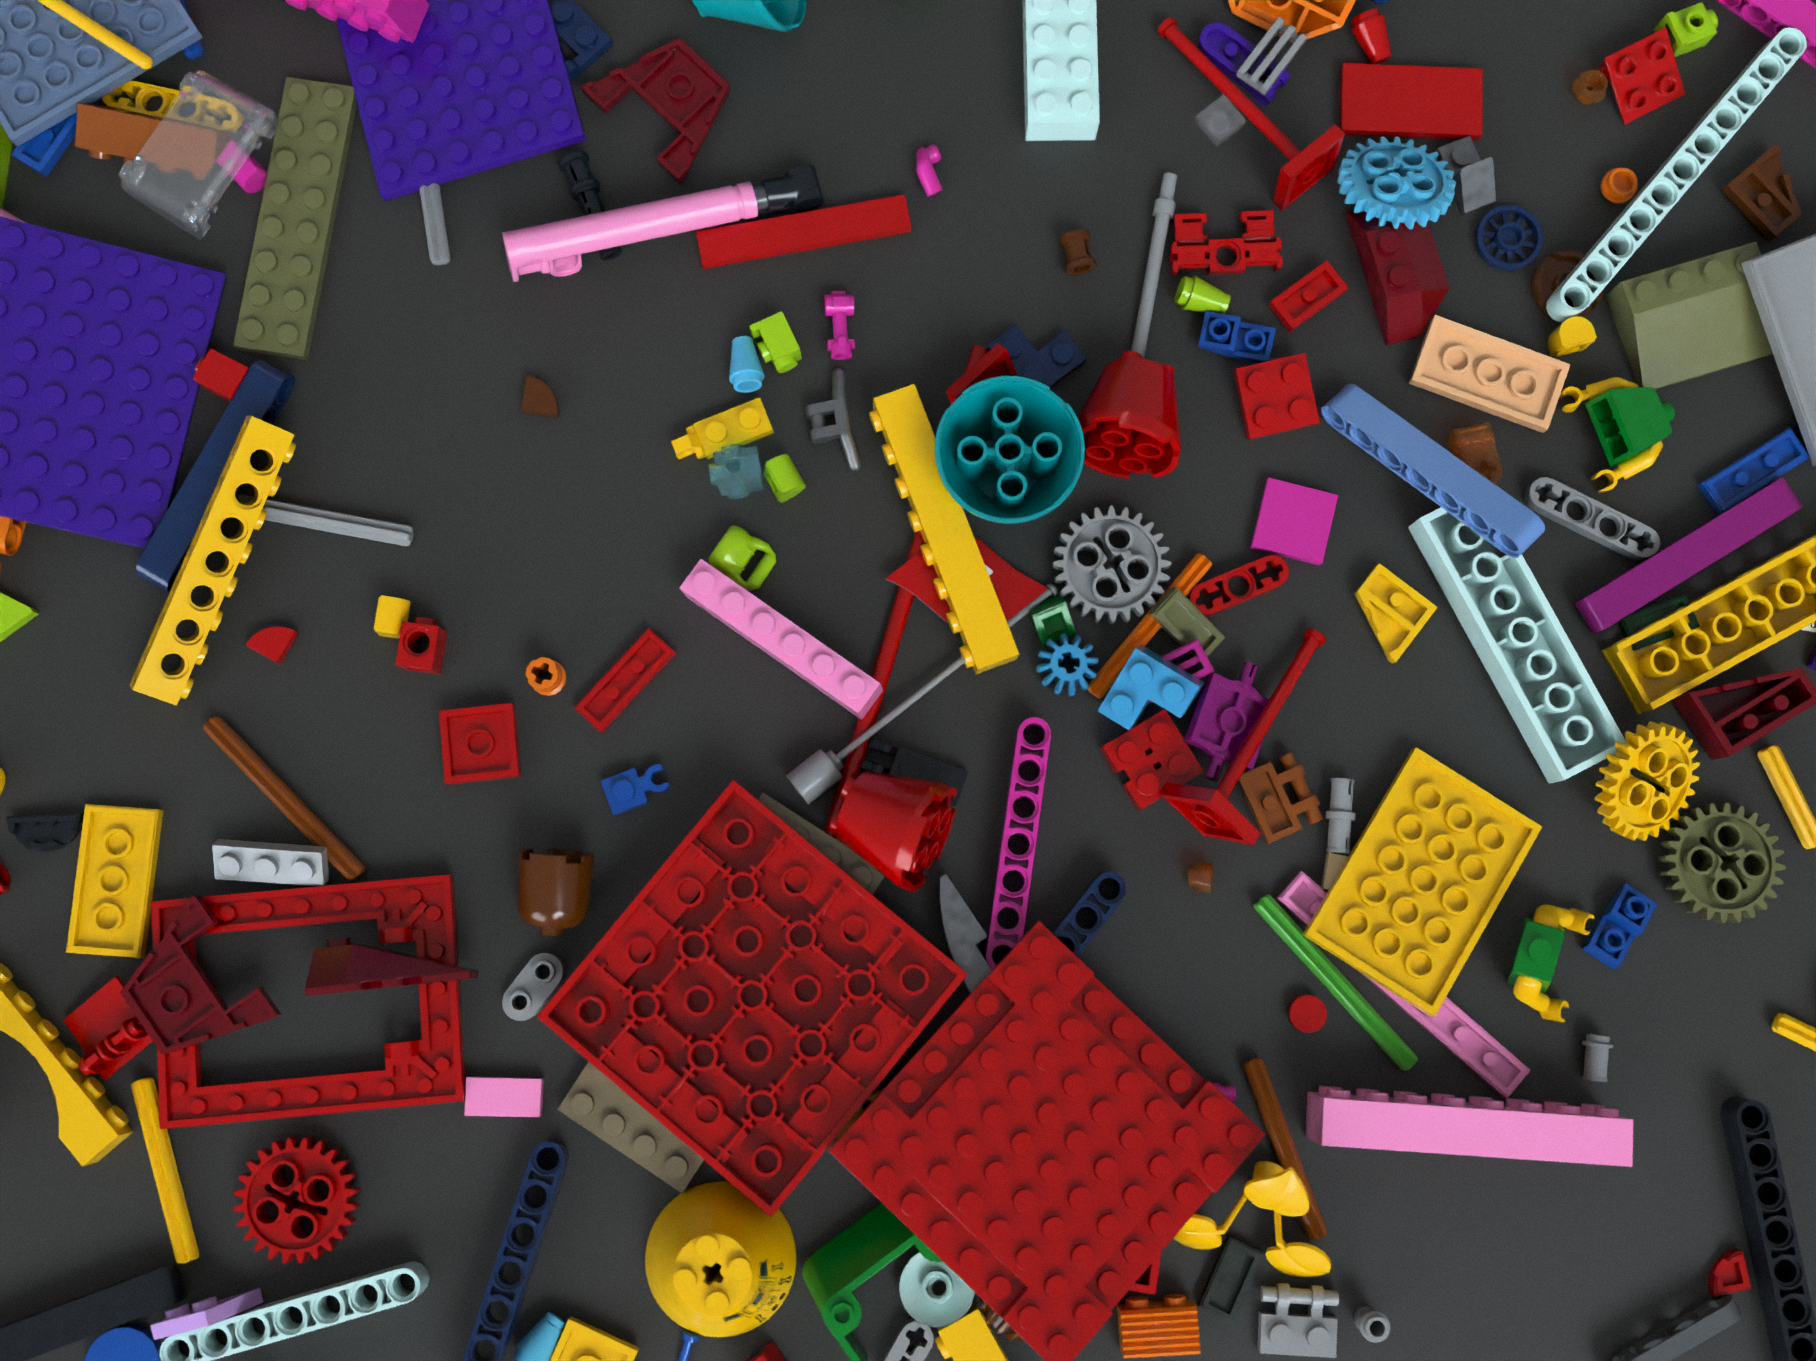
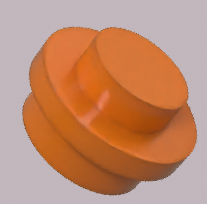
(1619, 185)

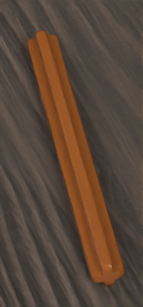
(283, 797)

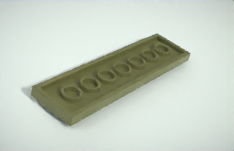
(296, 219)

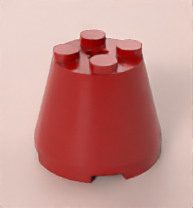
(1132, 419)
(895, 824)

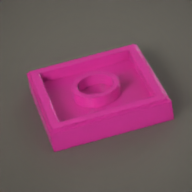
(1294, 521)

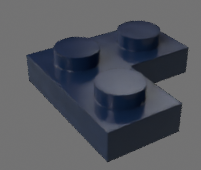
(1046, 365)

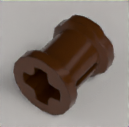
(1077, 252)

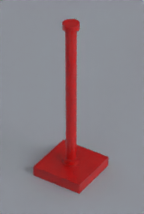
(1305, 166)
(1209, 808)

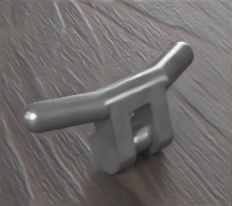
(842, 429)

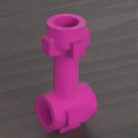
(839, 305)

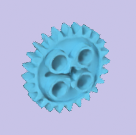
(1396, 182)

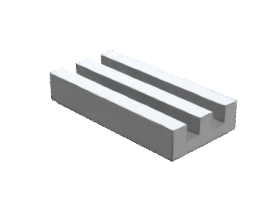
(1287, 33)

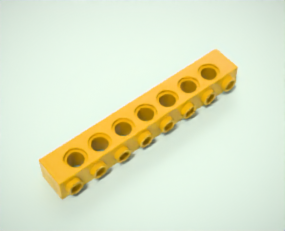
(149, 676)

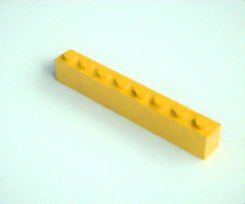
(944, 530)

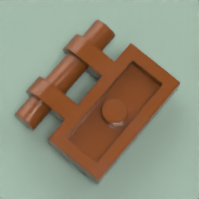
(1270, 803)

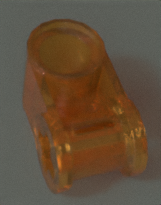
(1477, 449)

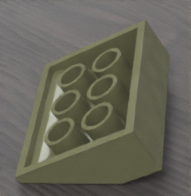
(1689, 319)

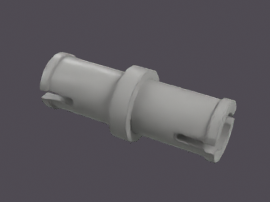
(1340, 815)

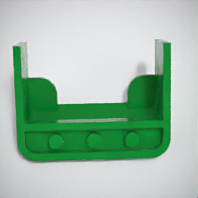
(851, 1260)

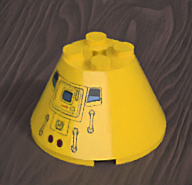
(726, 1228)

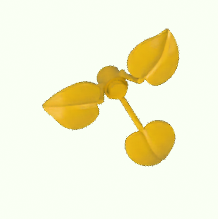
(1271, 1190)

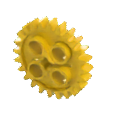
(1659, 755)

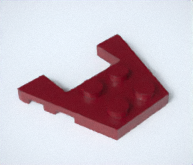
(677, 89)
(178, 999)

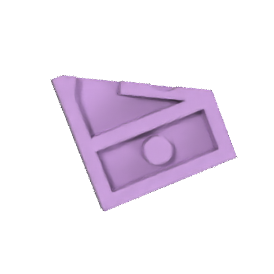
(204, 1313)

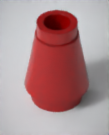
(1372, 35)

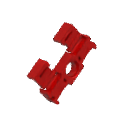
(1195, 255)

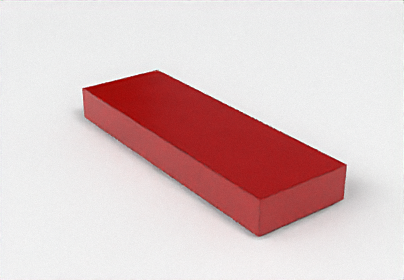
(625, 680)

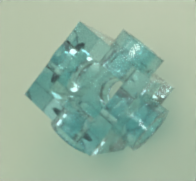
(748, 467)

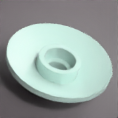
(919, 1297)

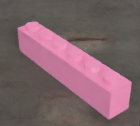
(781, 639)

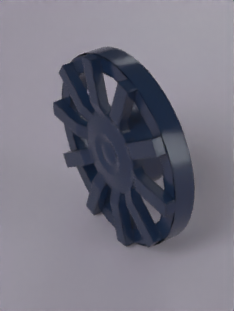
(1509, 238)

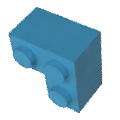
(1146, 679)

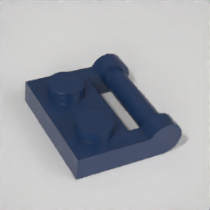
(579, 35)

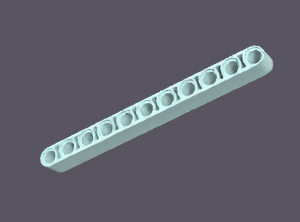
(1752, 88)

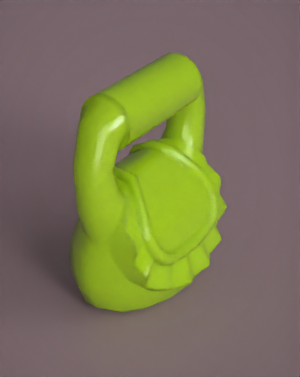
(734, 553)

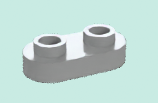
(533, 987)

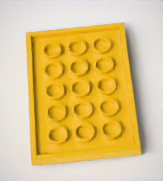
(1422, 881)

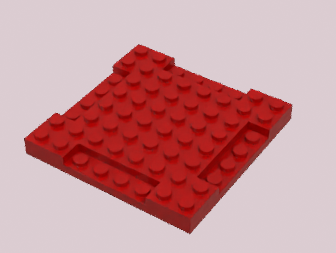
(752, 997)
(1046, 1145)

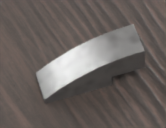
(962, 933)

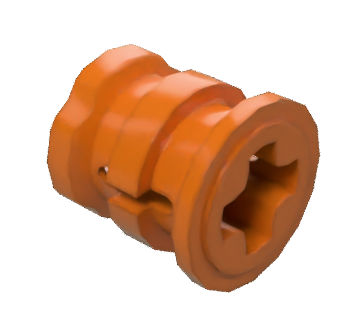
(545, 686)

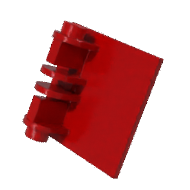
(1643, 75)
(107, 1031)

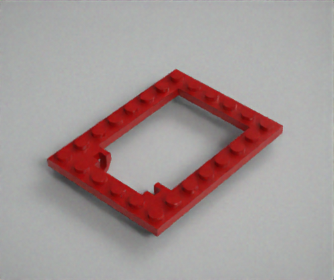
(414, 1070)

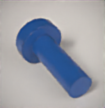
(689, 1338)

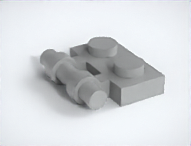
(1295, 1332)

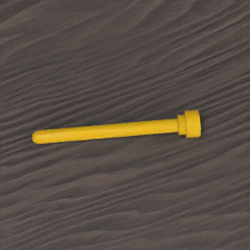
(99, 32)

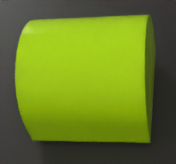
(783, 477)

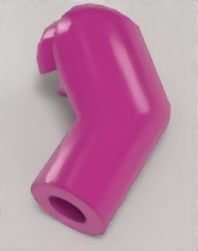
(924, 159)

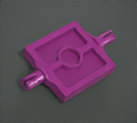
(1225, 718)

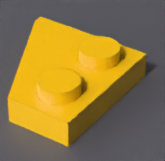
(1393, 610)

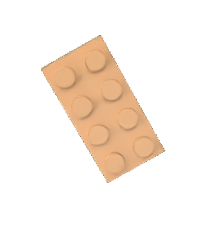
(1489, 373)

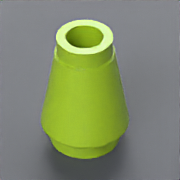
(1201, 296)

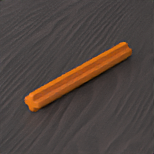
(1146, 628)

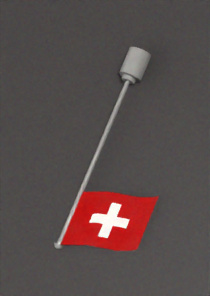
(1016, 596)

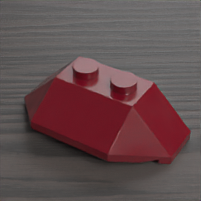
(1400, 274)

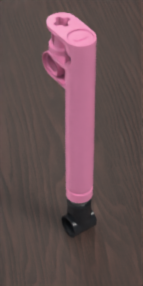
(559, 244)

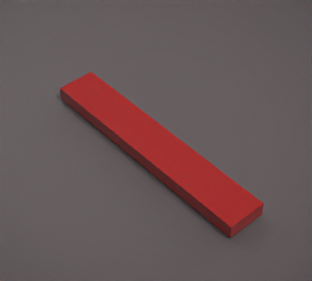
(804, 231)

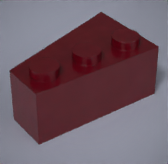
(1744, 711)

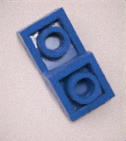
(1236, 339)
(1619, 925)

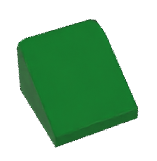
(1052, 619)

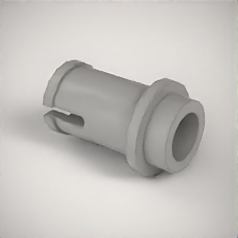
(1596, 1057)
(1374, 1332)

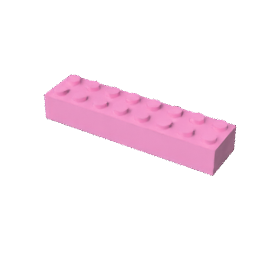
(1469, 1128)

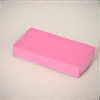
(504, 1096)

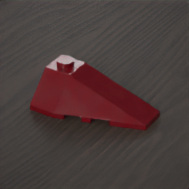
(363, 967)

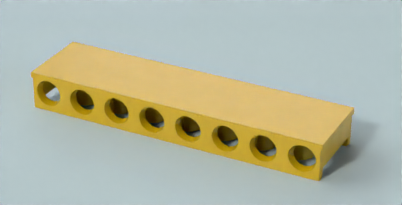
(1733, 624)

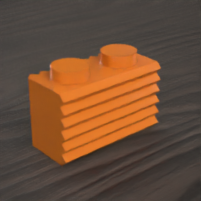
(1158, 1327)

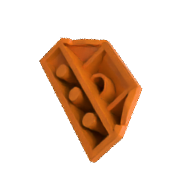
(1307, 16)

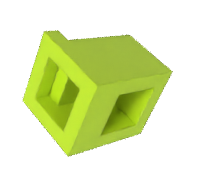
(1689, 28)
(777, 342)

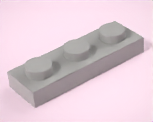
(270, 862)

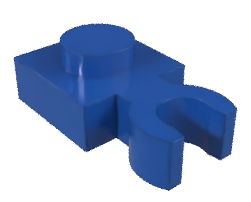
(629, 790)

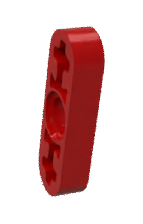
(1258, 567)

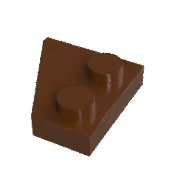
(1765, 194)

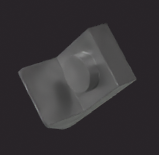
(1473, 176)

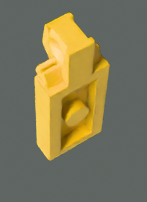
(734, 426)

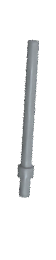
(1163, 211)

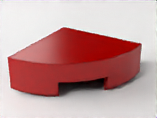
(273, 642)
(1729, 1274)

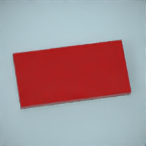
(1410, 101)

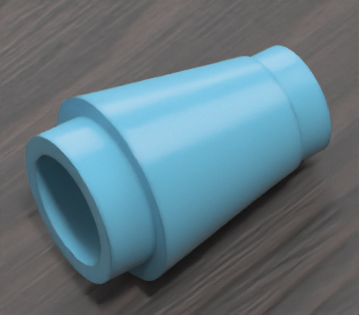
(745, 366)
(541, 1339)

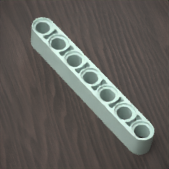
(313, 1307)

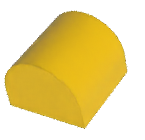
(1571, 336)
(389, 616)

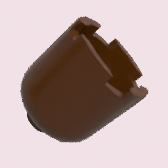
(554, 888)

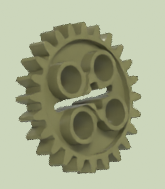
(1743, 840)

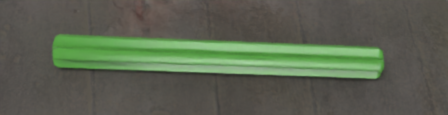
(1336, 982)

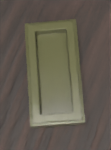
(1185, 622)

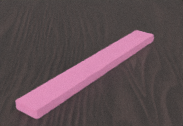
(1449, 1026)

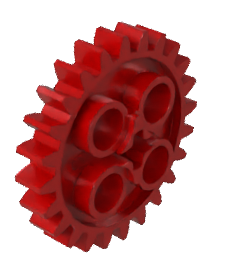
(286, 1232)

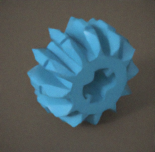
(1074, 655)

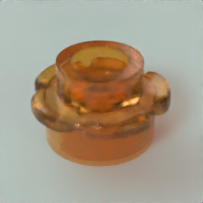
(1596, 81)
(1201, 877)

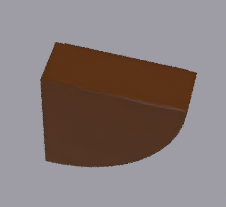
(538, 399)

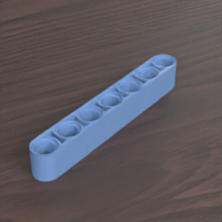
(1433, 470)

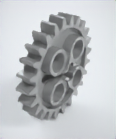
(1140, 550)

